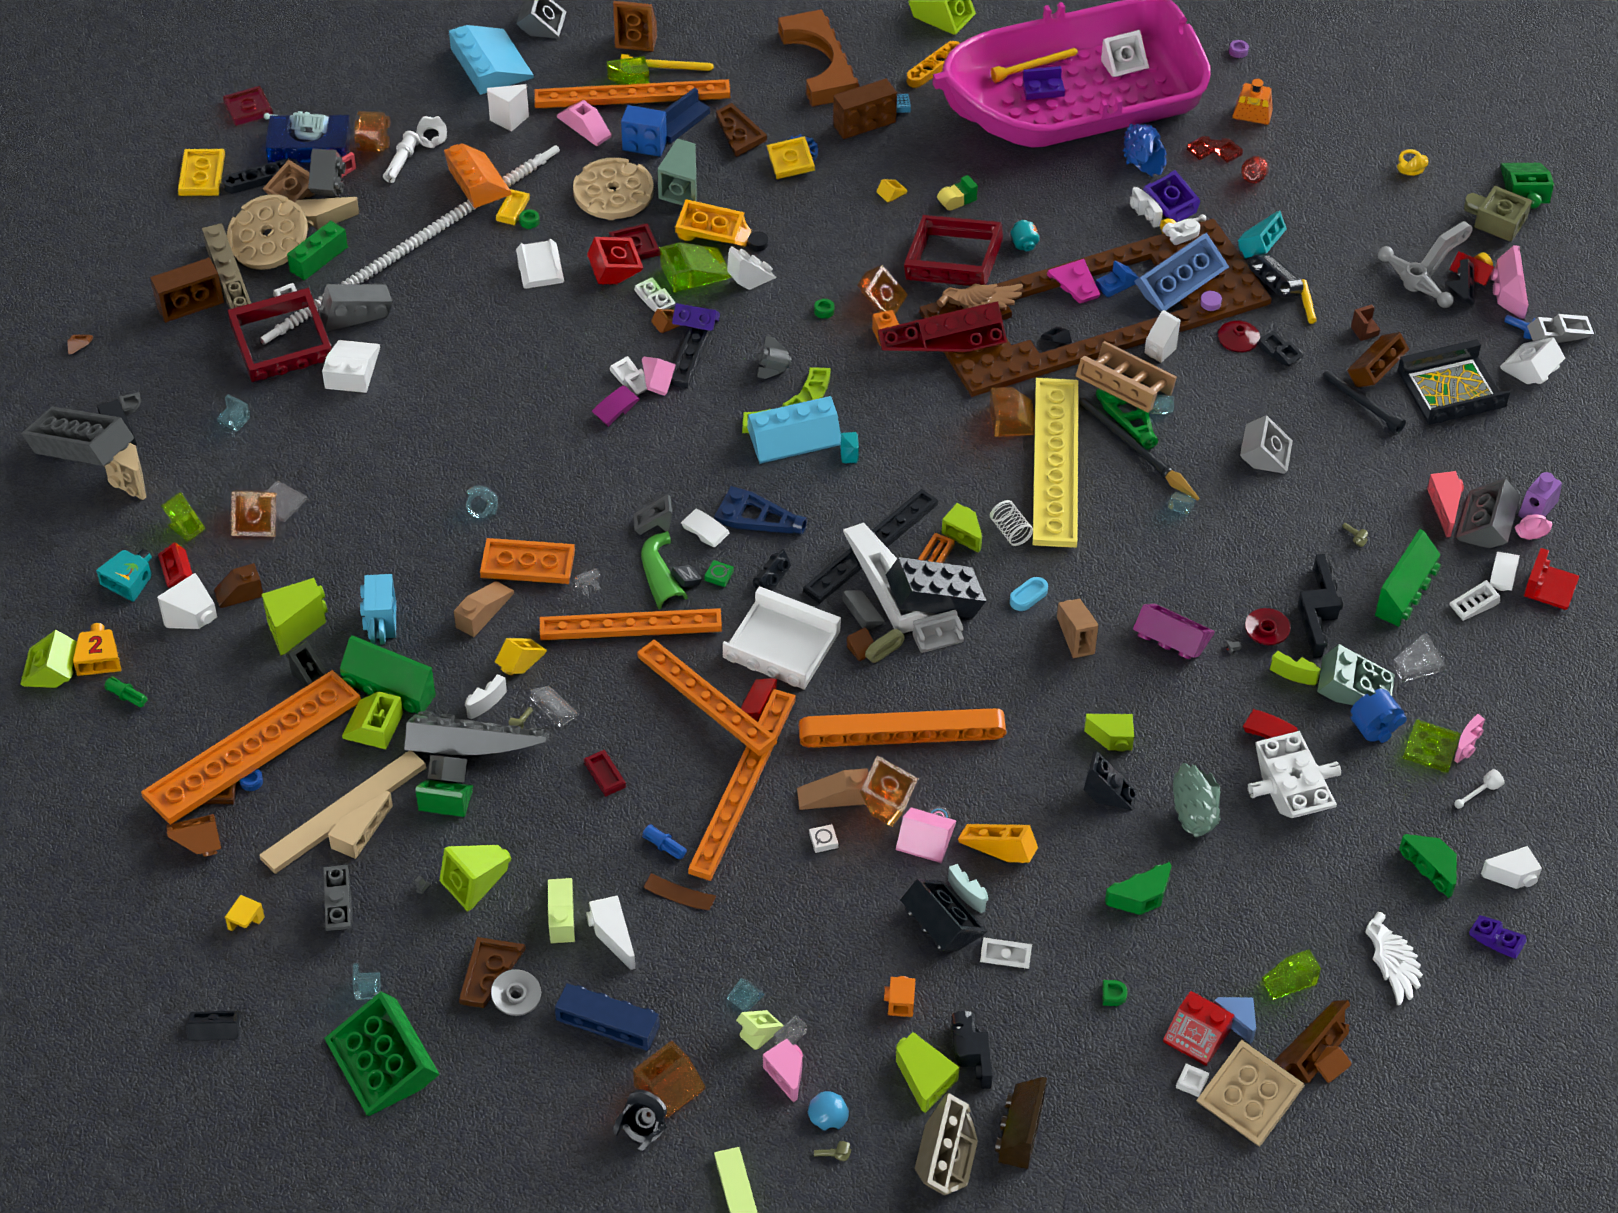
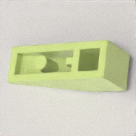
(561, 910)

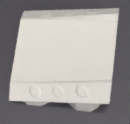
(539, 264)

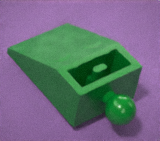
(1529, 181)

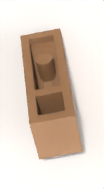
(480, 607)
(833, 790)

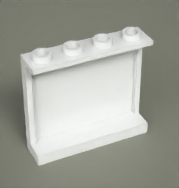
(783, 638)

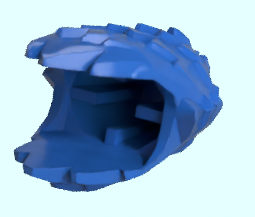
(1144, 149)

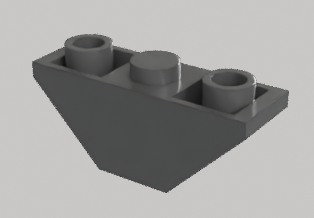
(337, 898)

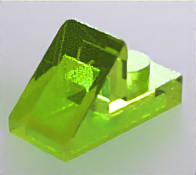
(183, 517)

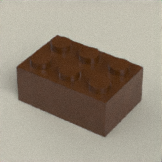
(864, 108)
(187, 289)

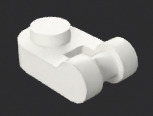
(1182, 231)

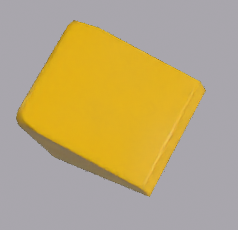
(890, 189)

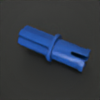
(664, 842)

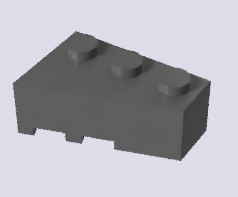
(353, 304)

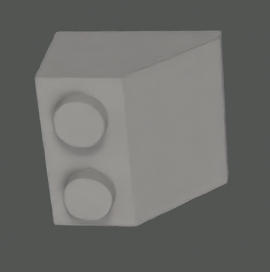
(1266, 446)

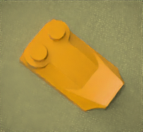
(712, 223)

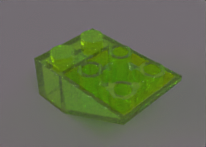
(692, 265)

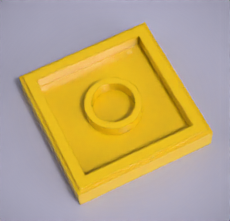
(790, 157)

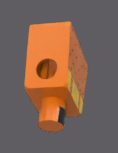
(1254, 103)

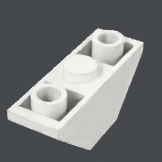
(748, 270)

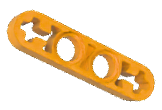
(919, 76)

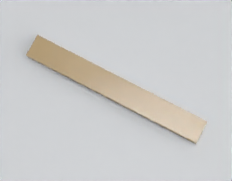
(318, 827)

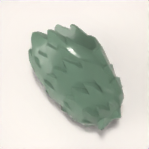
(1196, 800)

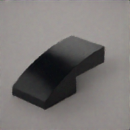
(1278, 349)

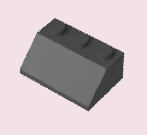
(1489, 515)

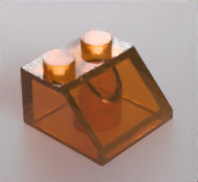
(1011, 412)
(887, 790)

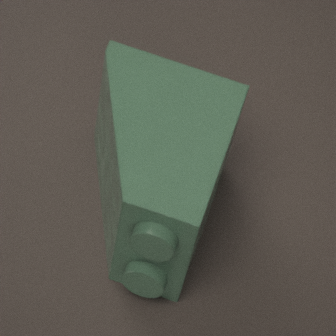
(678, 173)

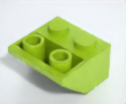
(374, 720)

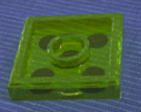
(1432, 746)

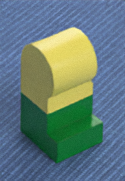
(958, 194)

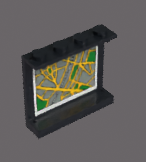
(1450, 382)

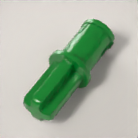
(125, 691)

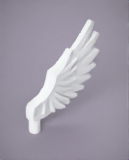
(1394, 959)

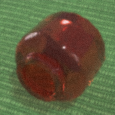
(1257, 173)

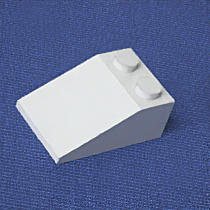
(350, 366)

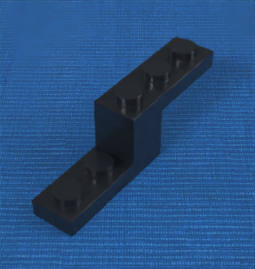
(1319, 605)

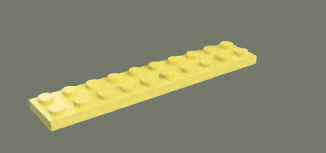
(1055, 463)

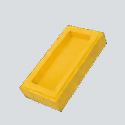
(512, 207)

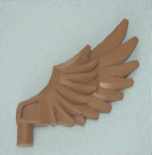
(981, 294)

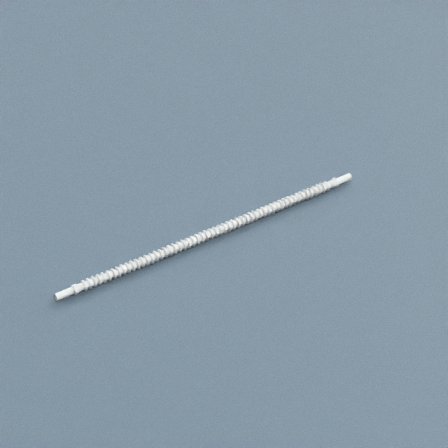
(431, 230)

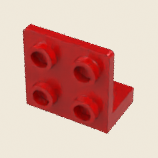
(1550, 584)

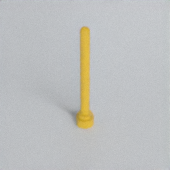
(675, 64)
(999, 73)

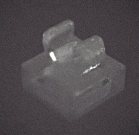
(586, 579)

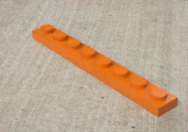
(630, 624)
(707, 698)

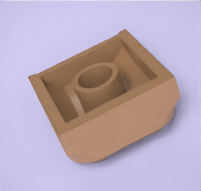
(290, 182)

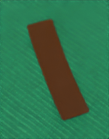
(679, 893)

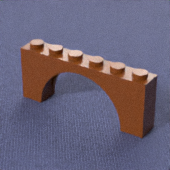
(814, 30)

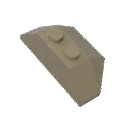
(947, 1147)

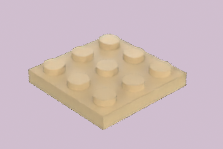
(1250, 1093)

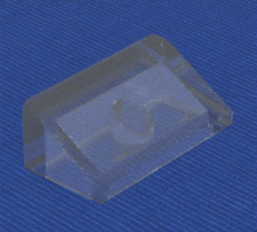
(553, 705)

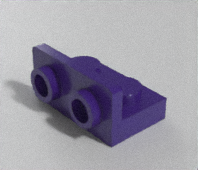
(1043, 83)
(695, 317)

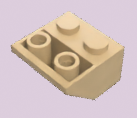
(126, 472)

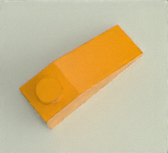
(1004, 842)

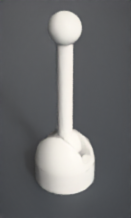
(1491, 780)

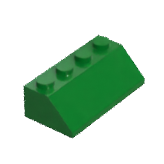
(1408, 580)
(381, 670)

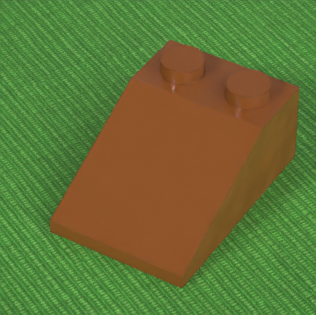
(634, 26)

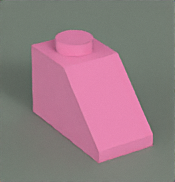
(785, 1067)

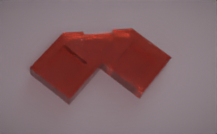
(1224, 148)

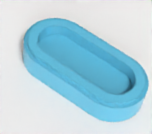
(1028, 593)

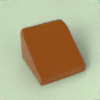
(663, 320)
(1332, 1062)

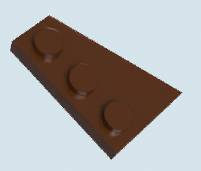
(739, 129)
(487, 962)

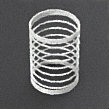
(1006, 516)

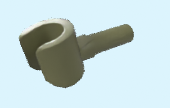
(1359, 536)
(520, 722)
(841, 1153)

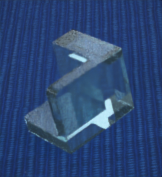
(235, 414)
(365, 984)

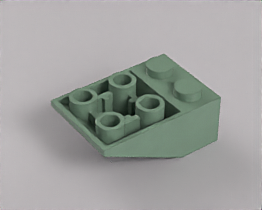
(1350, 676)

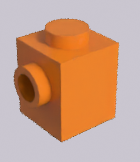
(883, 320)
(900, 996)

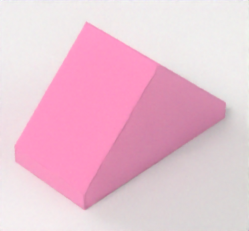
(657, 374)

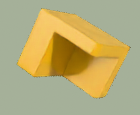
(244, 912)

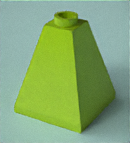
(472, 871)

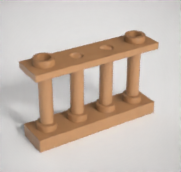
(1122, 386)

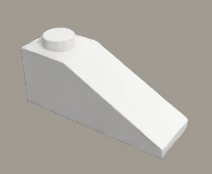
(611, 928)

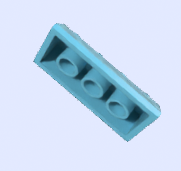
(794, 429)

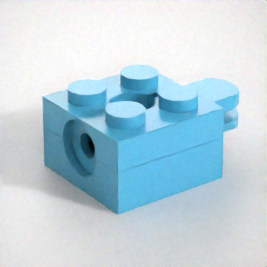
(378, 607)

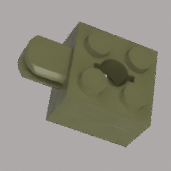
(1499, 213)

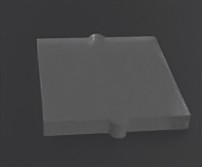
(287, 500)

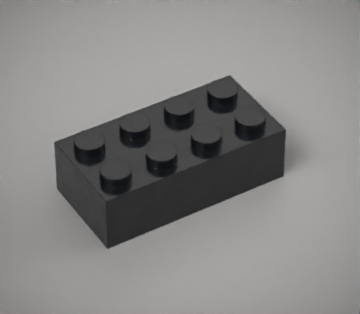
(935, 587)

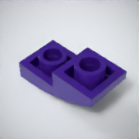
(1493, 935)

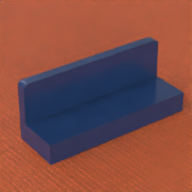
(684, 115)

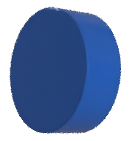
(252, 781)

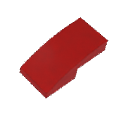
(1482, 270)
(1267, 725)

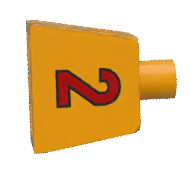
(96, 652)

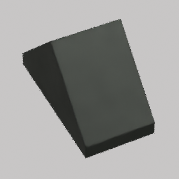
(305, 664)

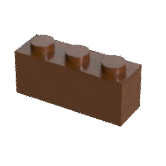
(1378, 359)

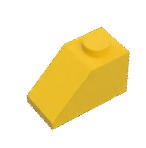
(519, 655)

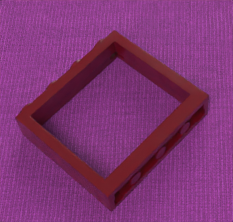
(948, 272)
(274, 307)

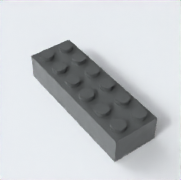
(78, 436)

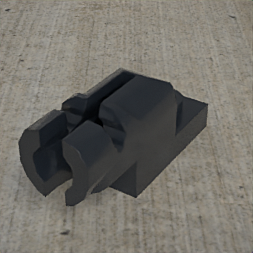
(972, 1046)

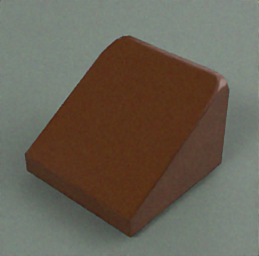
(859, 642)

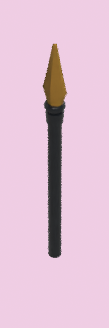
(1174, 478)

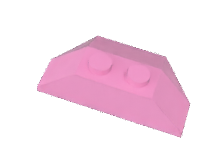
(1510, 283)

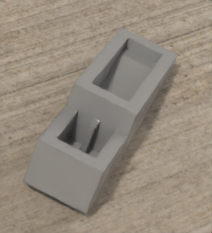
(1561, 327)

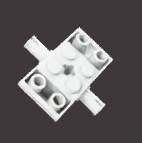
(1293, 776)

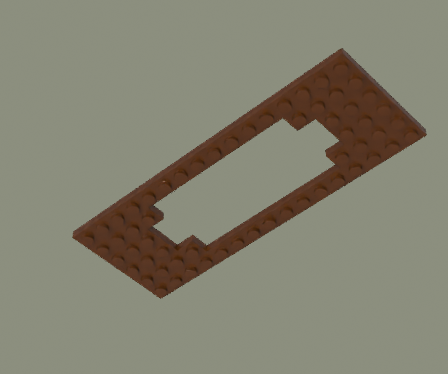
(1011, 364)

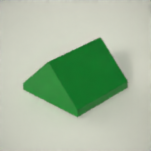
(443, 797)

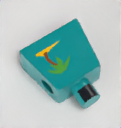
(126, 573)

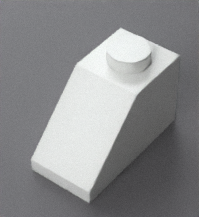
(1163, 337)
(1513, 868)

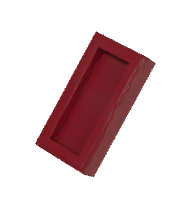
(604, 773)

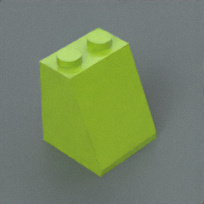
(943, 14)
(294, 612)

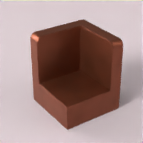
(1363, 324)

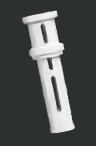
(404, 151)

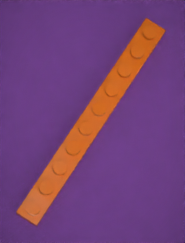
(630, 93)
(739, 791)

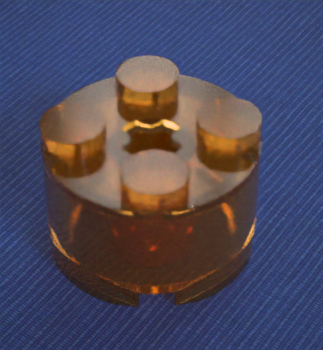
(372, 131)

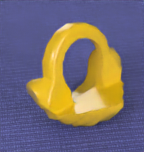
(1414, 166)

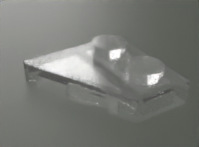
(1419, 660)

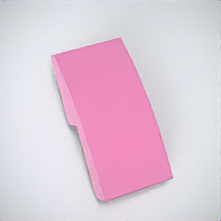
(1468, 738)

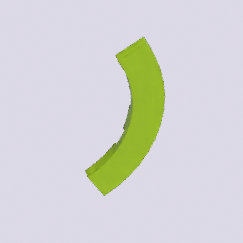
(813, 389)

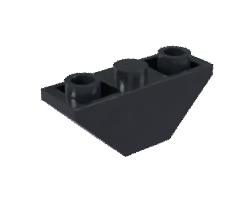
(1107, 785)

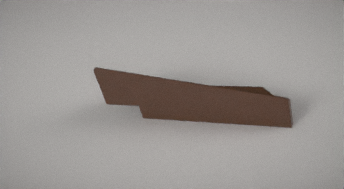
(1324, 1031)

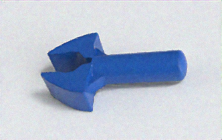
(1519, 324)

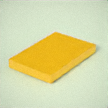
(201, 172)

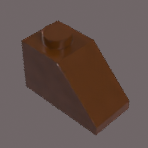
(239, 586)

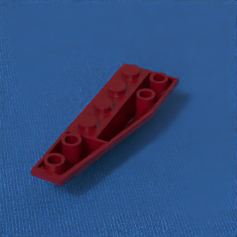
(948, 332)

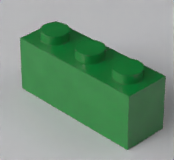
(317, 250)

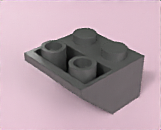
(326, 173)

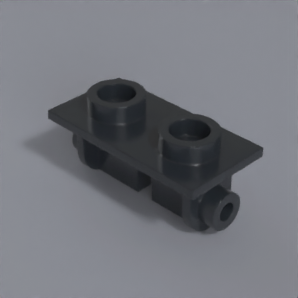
(775, 570)

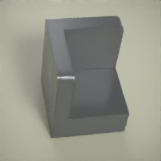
(447, 768)

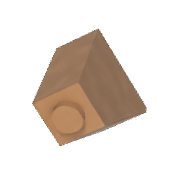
(1078, 627)

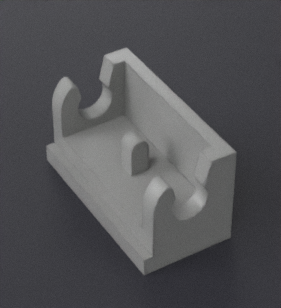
(938, 631)

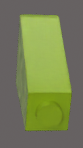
(925, 1070)

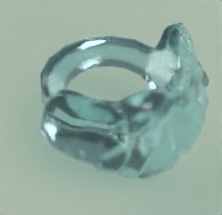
(487, 495)

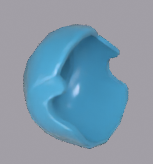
(828, 1110)

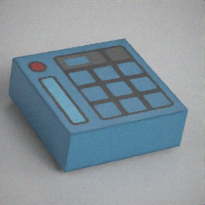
(903, 103)

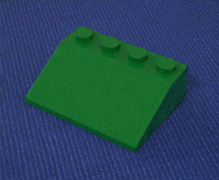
(381, 1054)

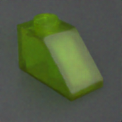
(628, 71)
(1292, 974)

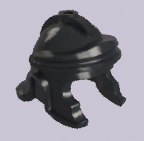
(638, 1122)

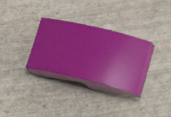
(613, 405)

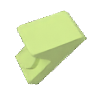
(758, 1027)

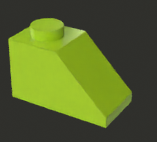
(963, 526)
(1111, 730)

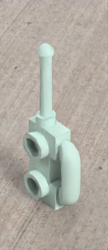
(306, 120)

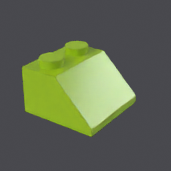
(49, 661)

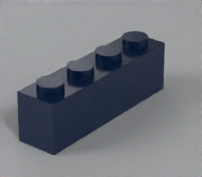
(607, 1016)

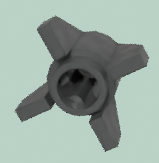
(774, 358)

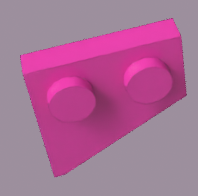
(1076, 280)

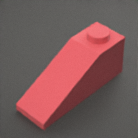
(1445, 494)

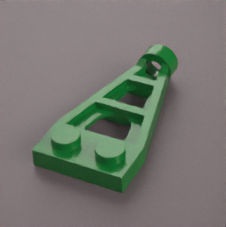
(1143, 434)

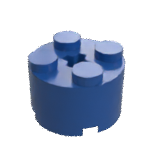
(1377, 716)

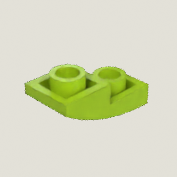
(1299, 671)

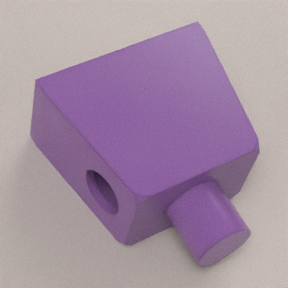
(1545, 490)

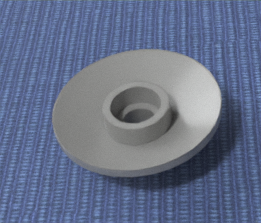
(518, 983)

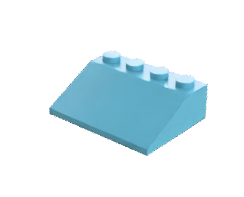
(488, 57)

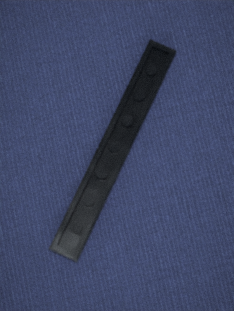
(887, 532)

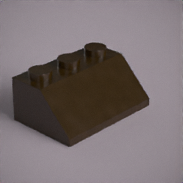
(1021, 1123)

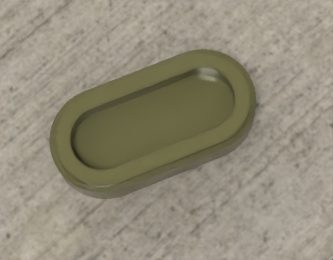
(884, 645)

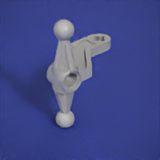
(1418, 275)

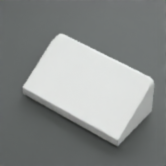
(1006, 953)

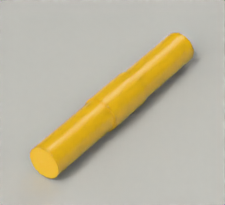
(1307, 302)

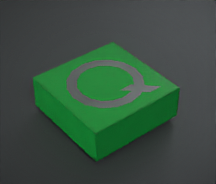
(719, 573)

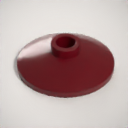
(1238, 336)
(1267, 626)

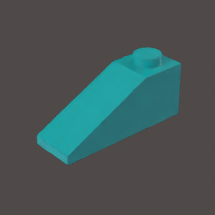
(1262, 236)

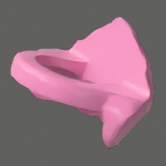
(1533, 527)

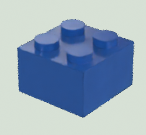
(644, 130)

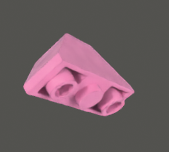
(586, 121)

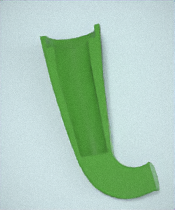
(657, 573)

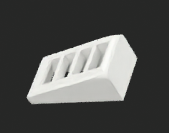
(1492, 600)

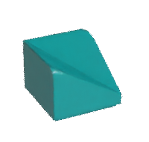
(849, 447)

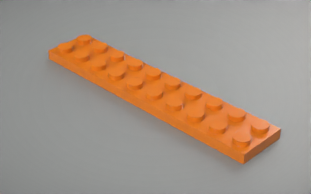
(250, 747)

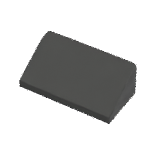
(862, 609)

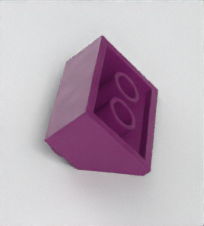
(1172, 630)

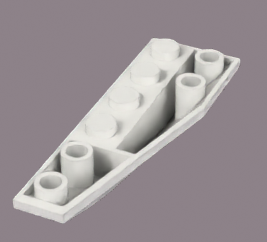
(876, 562)

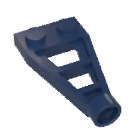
(736, 501)

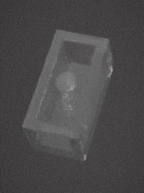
(792, 1030)

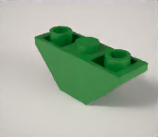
(1432, 860)
(1141, 891)

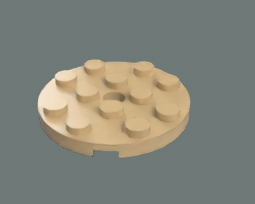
(632, 193)
(265, 213)

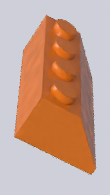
(475, 175)

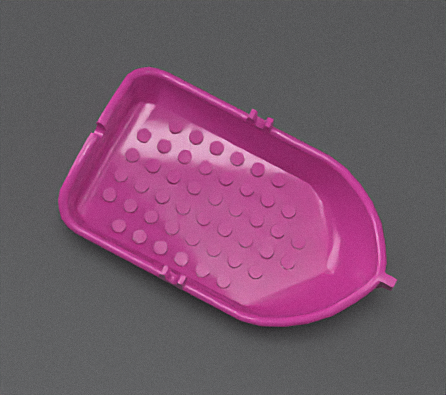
(1092, 97)

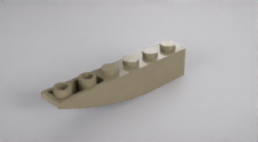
(226, 266)

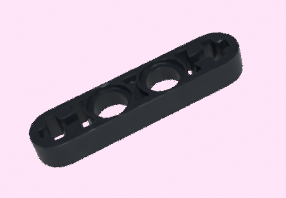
(259, 172)

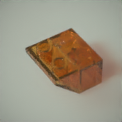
(669, 1077)

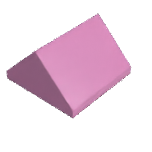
(925, 834)

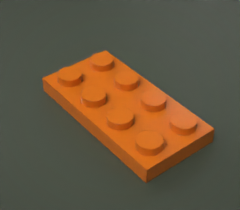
(527, 561)

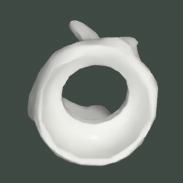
(428, 123)

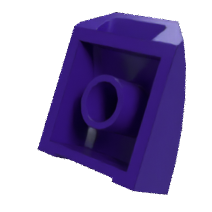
(1173, 196)

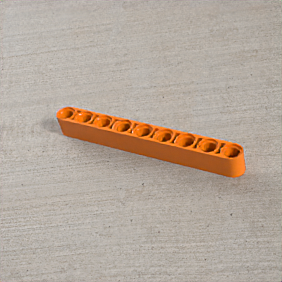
(902, 727)

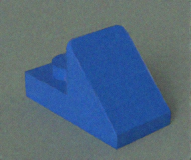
(1116, 281)

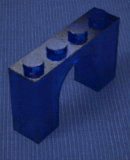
(281, 145)

